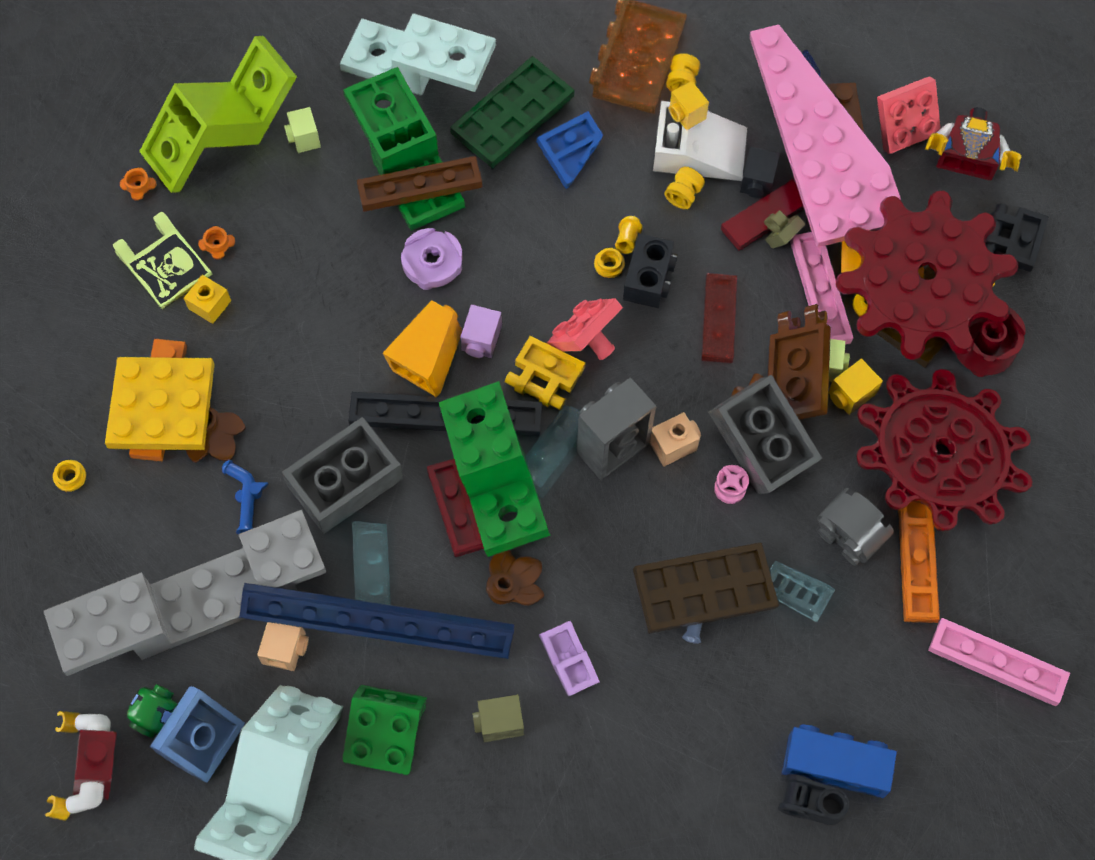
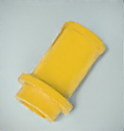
(629, 229)

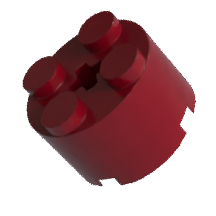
(994, 345)

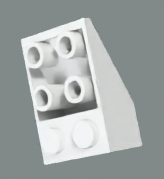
(711, 147)

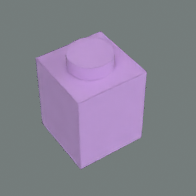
(481, 332)

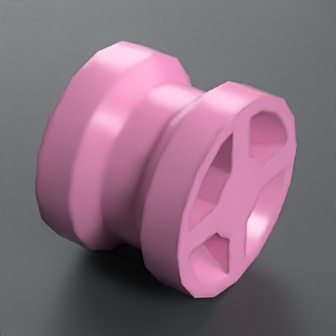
(733, 477)

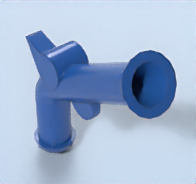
(250, 491)

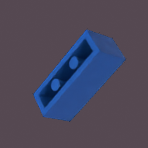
(840, 761)

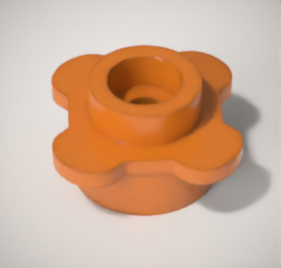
(135, 176)
(211, 236)

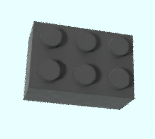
(615, 427)
(765, 435)
(343, 475)

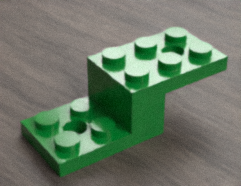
(400, 139)
(493, 469)

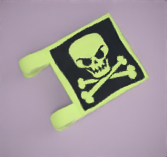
(166, 266)

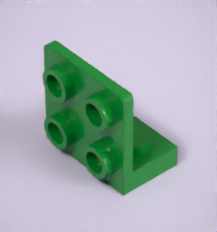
(383, 729)

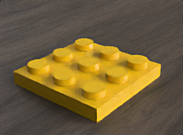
(160, 403)

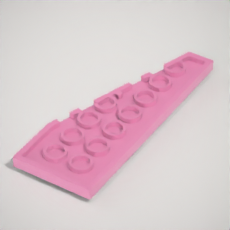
(830, 156)

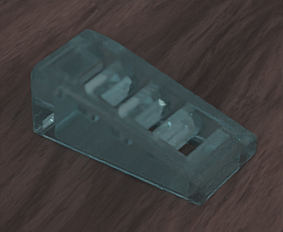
(808, 582)

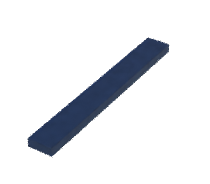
(376, 620)

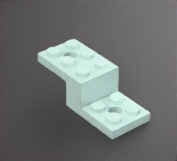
(420, 53)

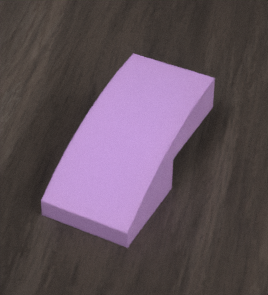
(569, 658)

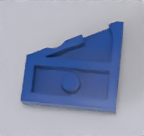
(570, 146)

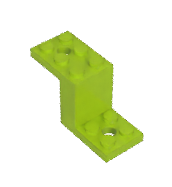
(217, 114)

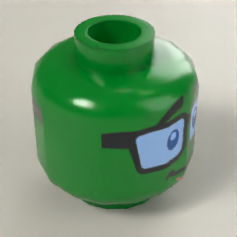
(150, 710)

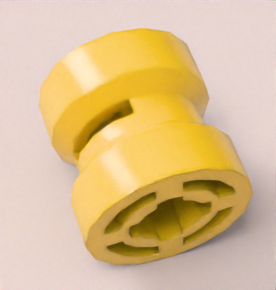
(684, 69)
(686, 185)

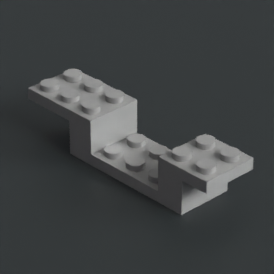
(185, 605)

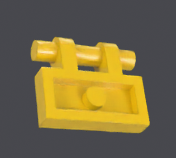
(548, 364)

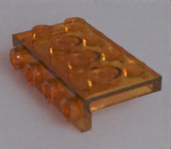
(637, 55)

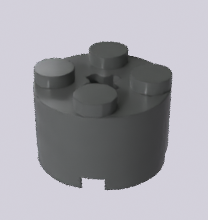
(854, 526)

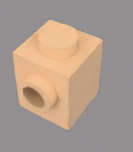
(675, 439)
(282, 646)

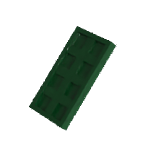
(512, 112)

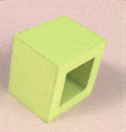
(302, 130)
(838, 358)

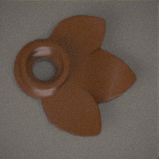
(219, 437)
(517, 575)

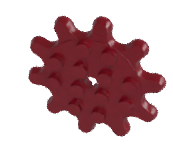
(919, 306)
(967, 426)

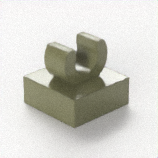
(782, 228)

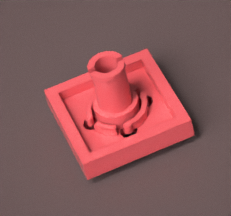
(903, 110)
(585, 328)

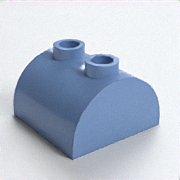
(197, 734)

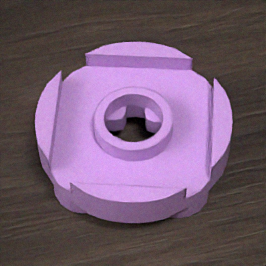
(426, 273)

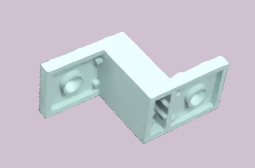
(269, 776)

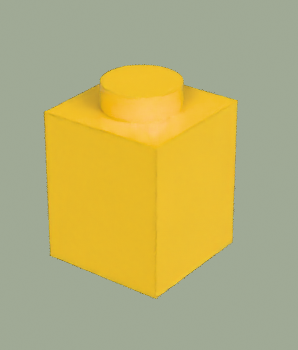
(854, 387)

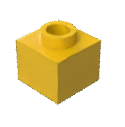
(688, 105)
(206, 305)

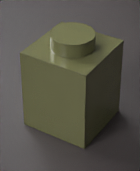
(499, 718)

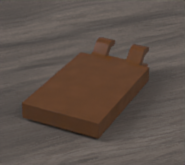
(801, 361)

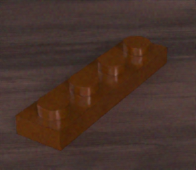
(419, 183)

